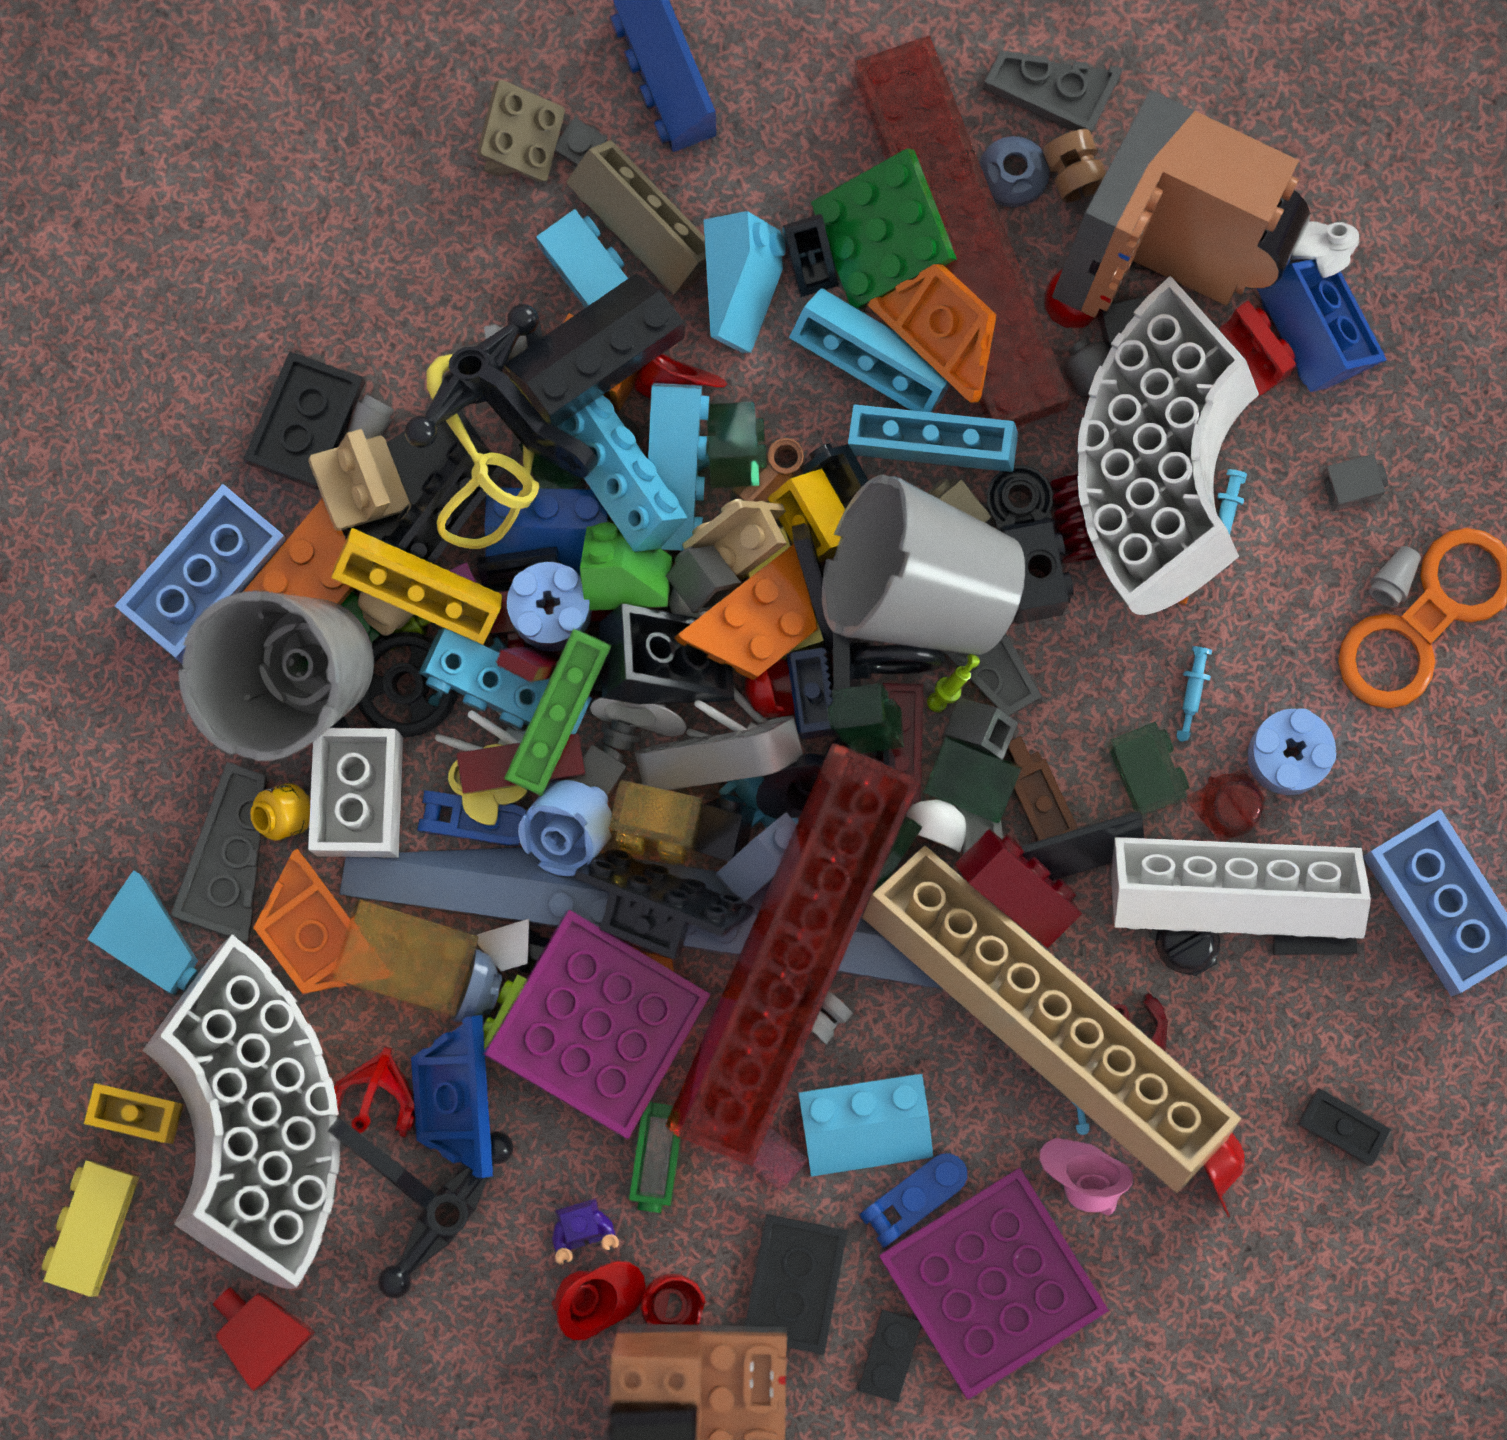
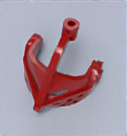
(385, 1073)

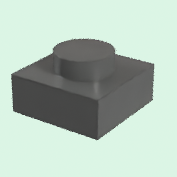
(577, 141)

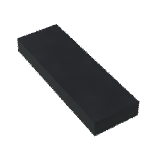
(813, 576)

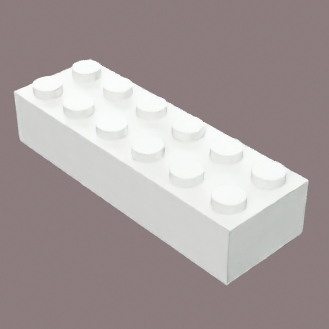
(1239, 888)

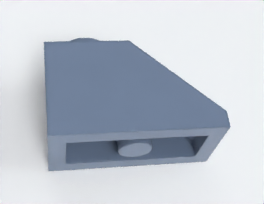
(758, 861)

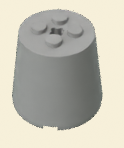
(920, 572)
(251, 678)

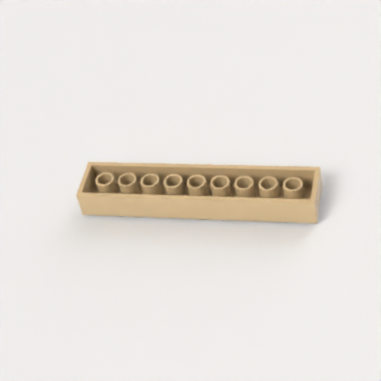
(1051, 1018)

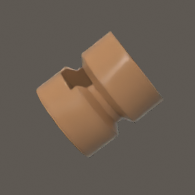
(1084, 174)

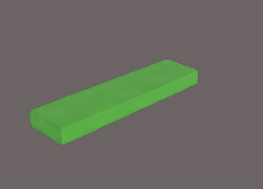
(557, 711)

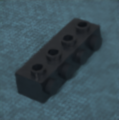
(418, 521)

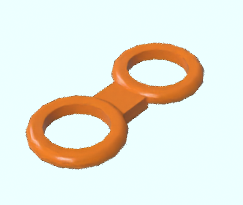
(1424, 619)

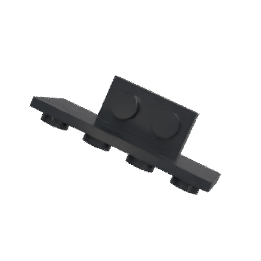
(657, 907)

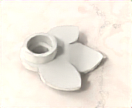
(1329, 245)

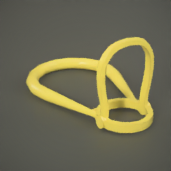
(479, 473)

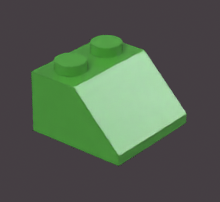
(619, 575)

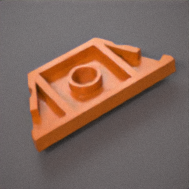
(943, 326)
(306, 561)
(757, 619)
(303, 926)

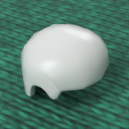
(940, 822)

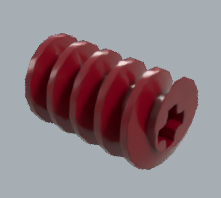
(1071, 514)

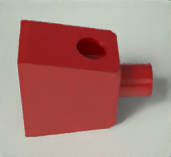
(259, 1335)

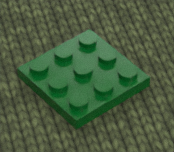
(883, 228)

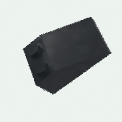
(652, 666)

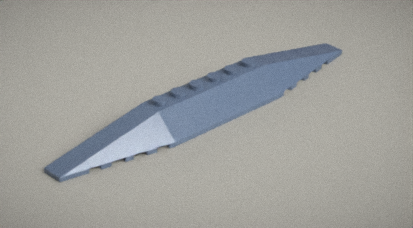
(513, 888)

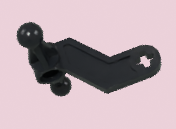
(478, 378)
(427, 1235)

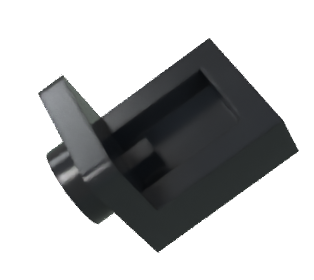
(840, 468)

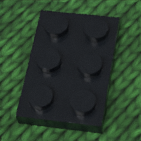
(303, 417)
(797, 1280)

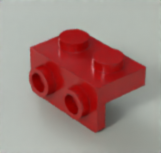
(1266, 356)

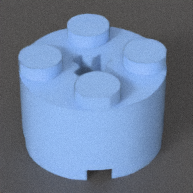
(530, 592)
(1291, 774)
(566, 826)

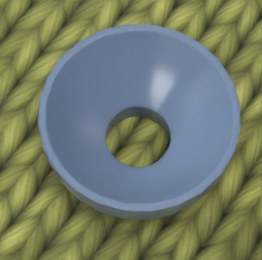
(1020, 189)
(479, 988)

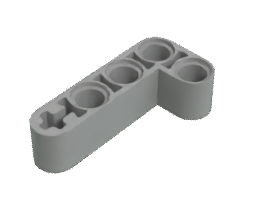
(721, 756)

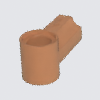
(773, 476)

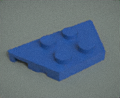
(454, 1097)

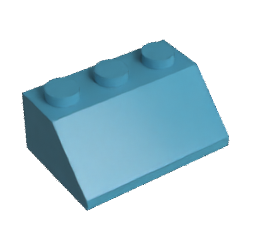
(866, 1125)

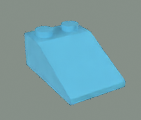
(741, 276)

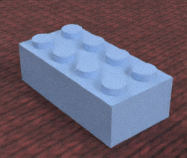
(202, 564)
(1443, 901)

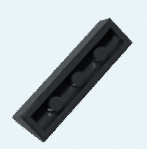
(1083, 847)

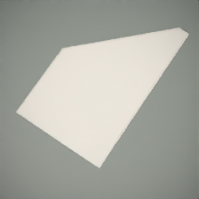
(507, 945)

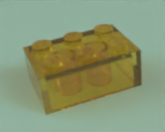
(655, 822)
(405, 958)

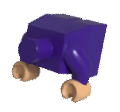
(580, 1224)

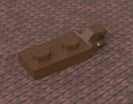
(1039, 793)

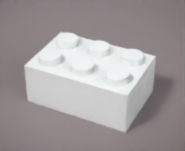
(356, 793)

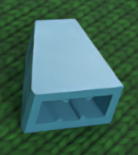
(145, 936)

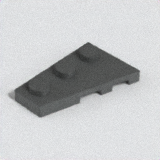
(1054, 90)

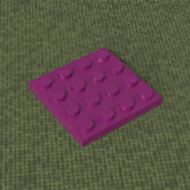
(597, 1024)
(993, 1283)

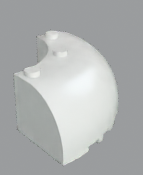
(1154, 450)
(256, 1116)

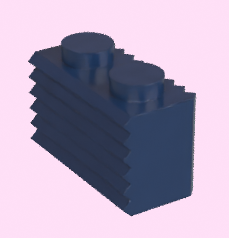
(811, 691)

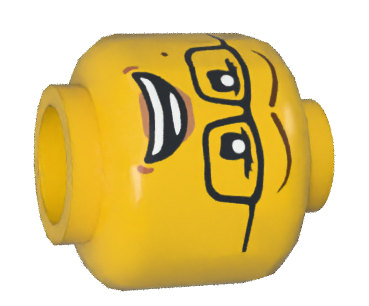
(281, 811)

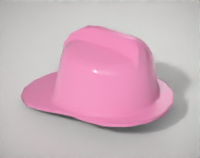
(1088, 1175)

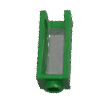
(655, 1160)

